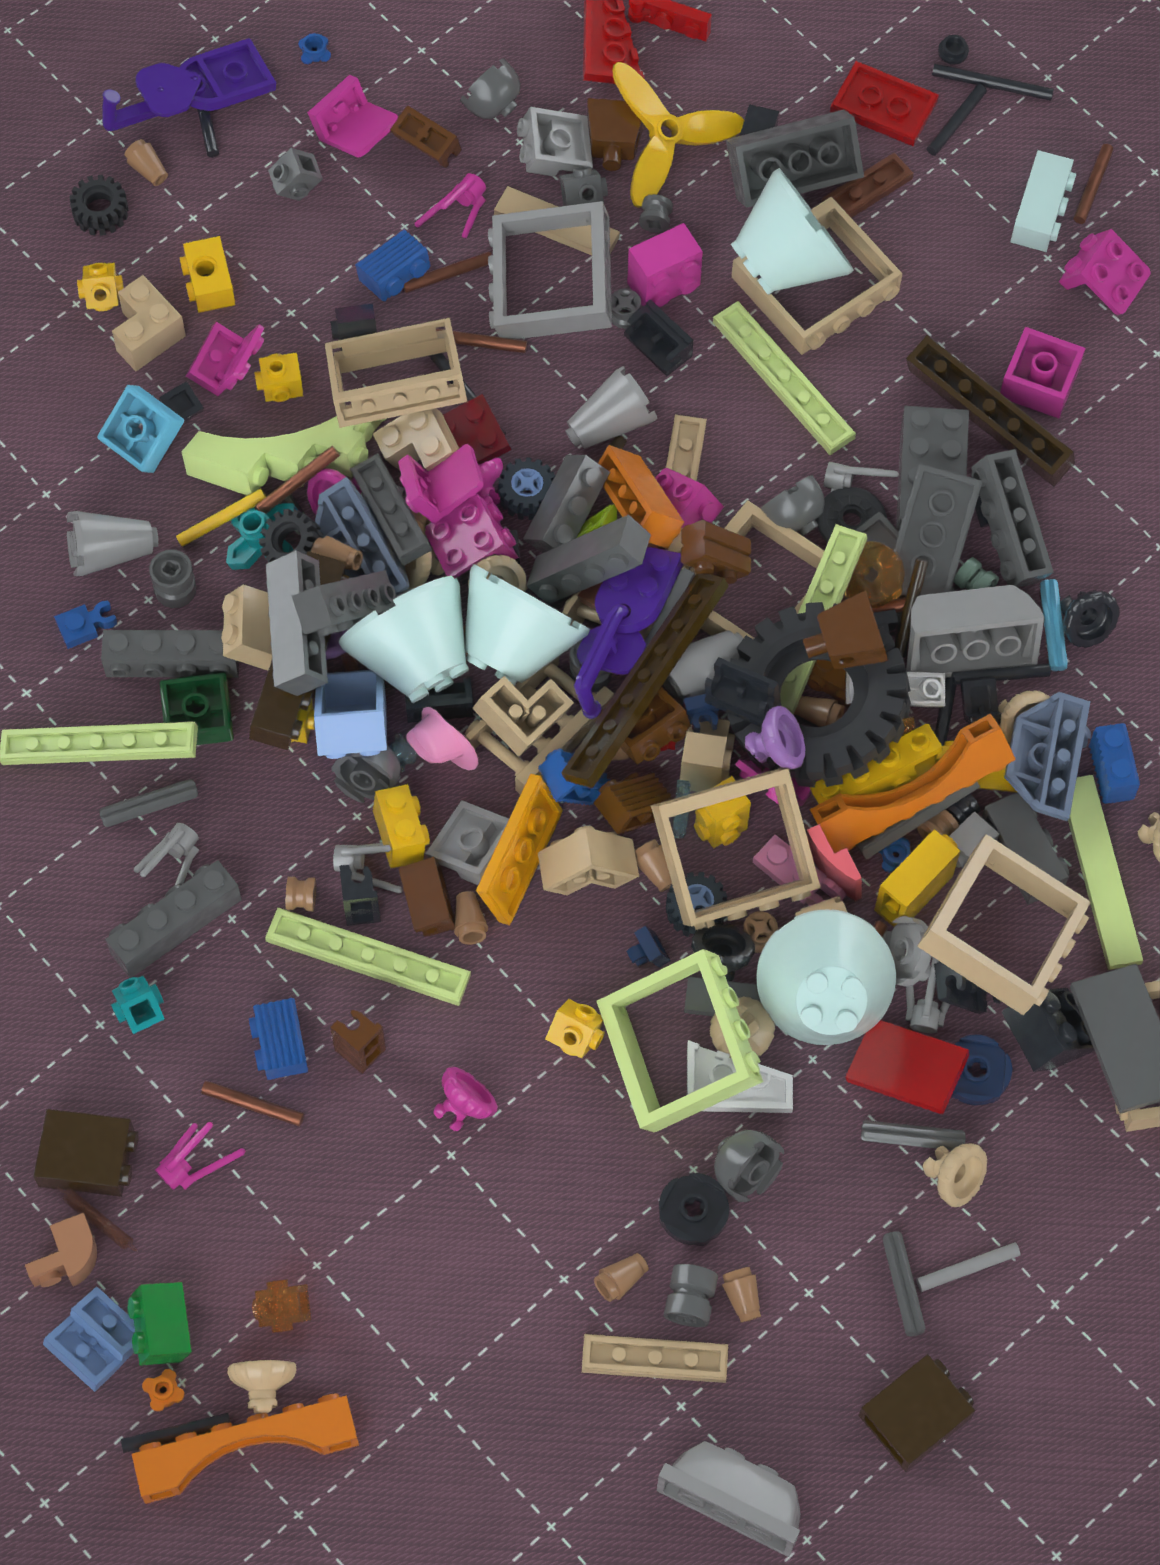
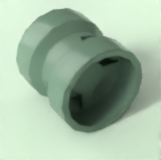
(973, 576)

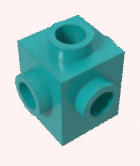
(137, 1004)

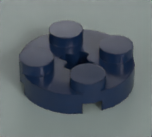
(998, 1069)

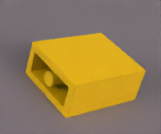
(918, 878)

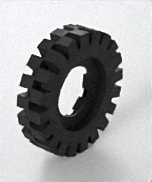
(866, 727)

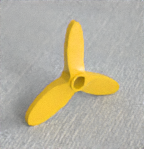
(689, 129)

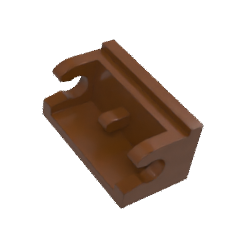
(426, 135)
(427, 897)
(361, 1045)

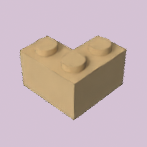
(151, 324)
(418, 434)
(521, 720)
(707, 755)
(586, 859)

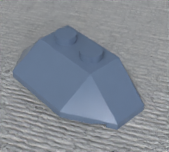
(351, 520)
(1048, 753)

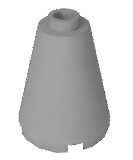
(610, 412)
(107, 541)
(697, 664)

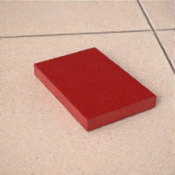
(885, 103)
(908, 1066)

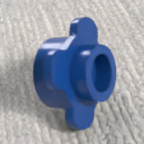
(313, 42)
(900, 846)

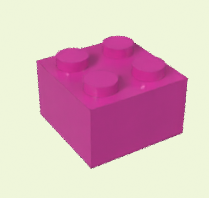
(665, 266)
(1042, 372)

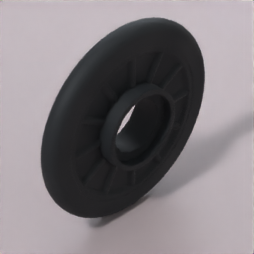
(847, 501)

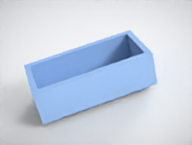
(351, 714)

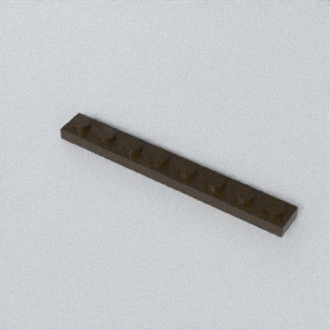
(644, 680)

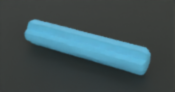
(1053, 625)

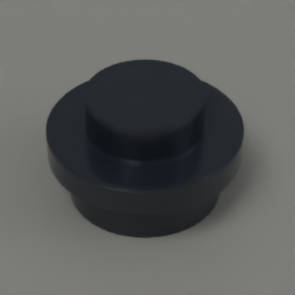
(953, 49)

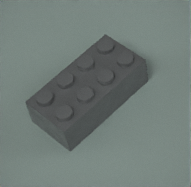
(808, 152)
(930, 438)

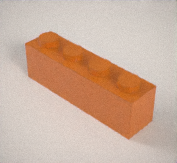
(640, 495)

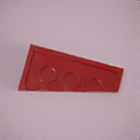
(606, 40)

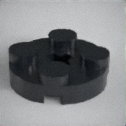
(696, 1229)

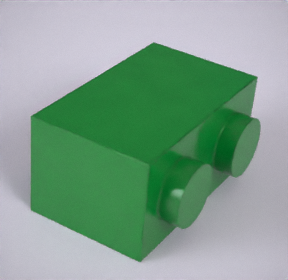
(159, 1323)

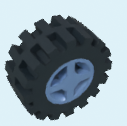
(522, 477)
(703, 893)

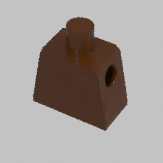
(613, 131)
(848, 634)

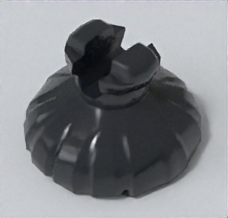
(1089, 617)
(729, 942)

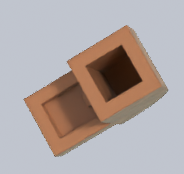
(75, 1255)

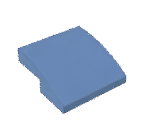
(93, 1339)

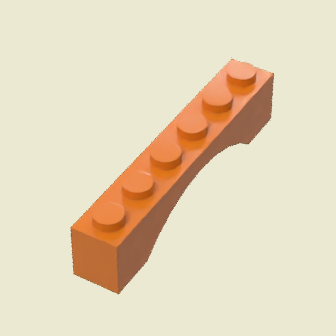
(974, 754)
(171, 1467)

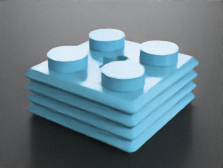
(123, 433)

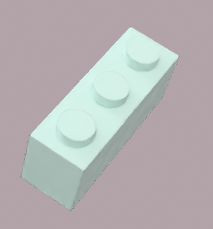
(1043, 201)

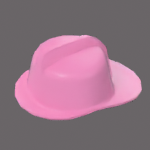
(440, 742)

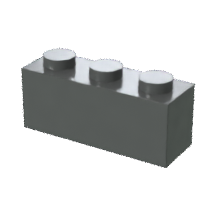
(566, 503)
(1023, 835)

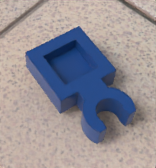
(80, 625)

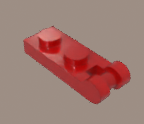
(672, 16)

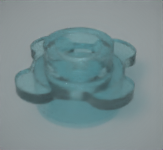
(403, 750)

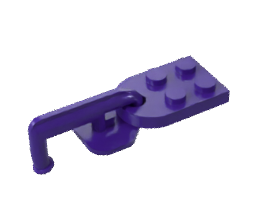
(202, 82)
(624, 608)

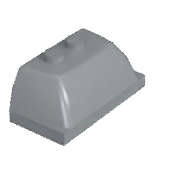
(974, 630)
(735, 1494)

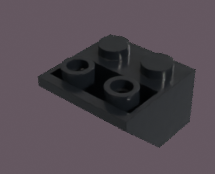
(1050, 1032)

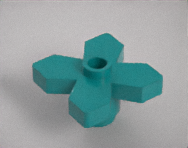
(246, 549)

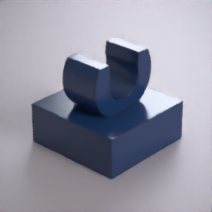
(699, 711)
(649, 949)

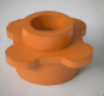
(161, 1400)

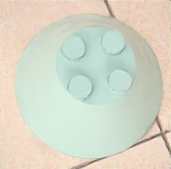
(787, 240)
(513, 628)
(416, 641)
(826, 977)

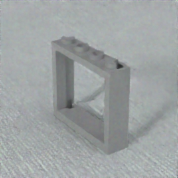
(561, 320)

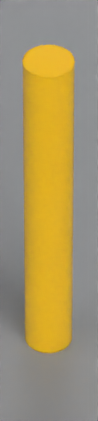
(220, 517)

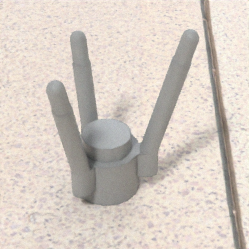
(842, 475)
(176, 843)
(354, 857)
(926, 1016)

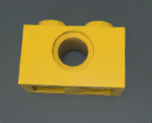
(203, 258)

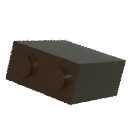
(85, 1153)
(917, 1412)

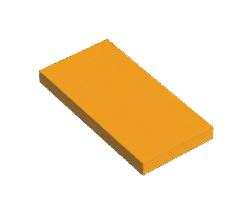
(518, 848)

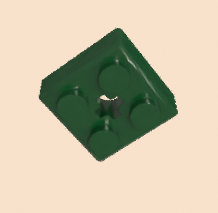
(209, 693)

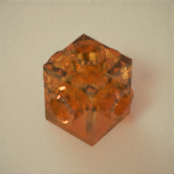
(281, 1305)

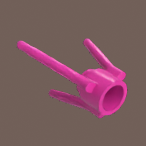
(466, 192)
(175, 1168)

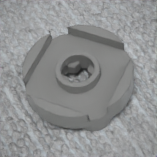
(915, 963)

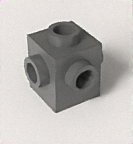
(295, 174)
(582, 178)

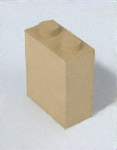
(247, 627)

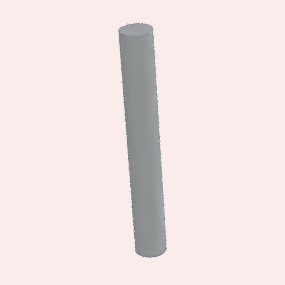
(968, 1267)

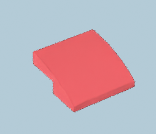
(835, 866)

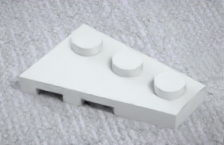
(770, 1096)

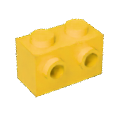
(724, 820)
(399, 825)

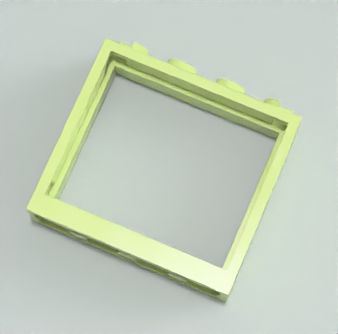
(630, 1059)

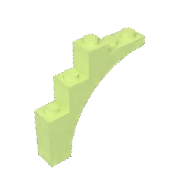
(247, 463)

